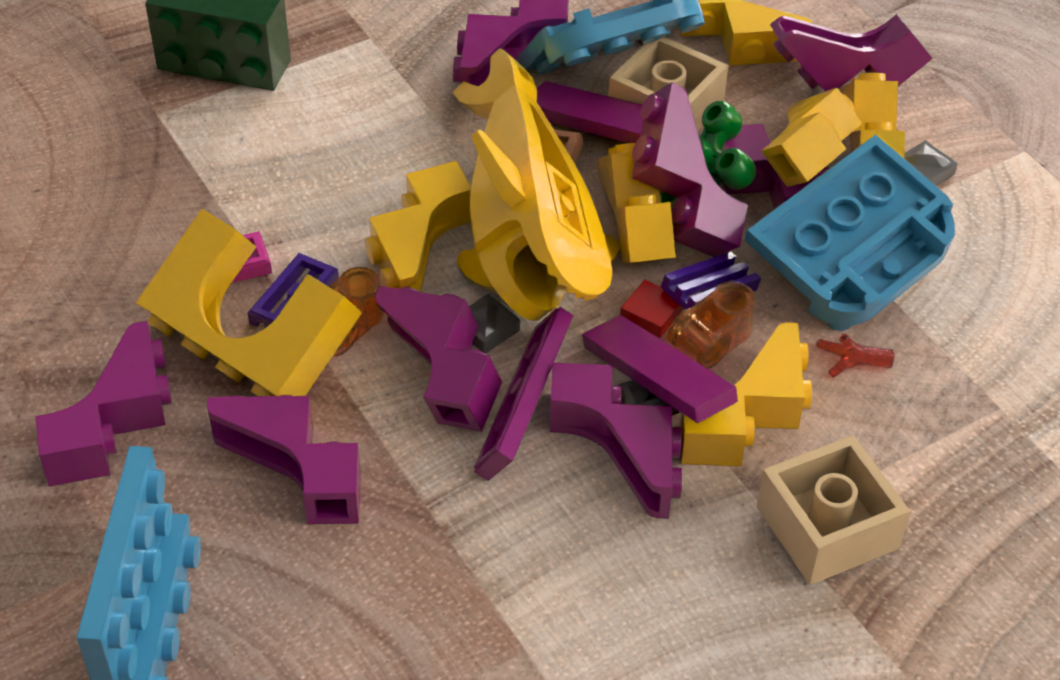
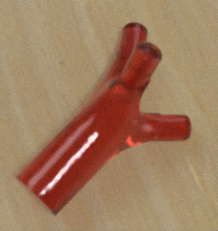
(854, 354)

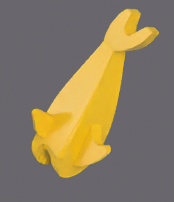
(528, 202)

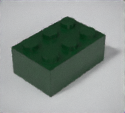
(221, 39)

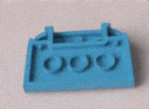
(610, 32)
(858, 234)
(138, 579)

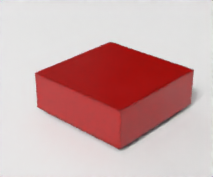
(651, 308)

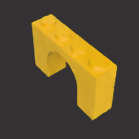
(281, 357)

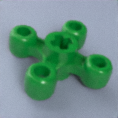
(732, 165)

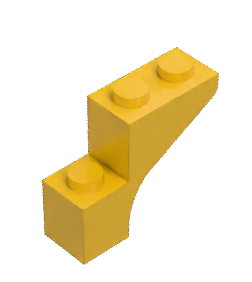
(743, 30)
(876, 107)
(812, 136)
(641, 218)
(403, 238)
(768, 397)

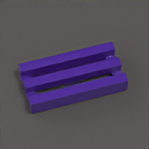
(705, 277)
(261, 309)

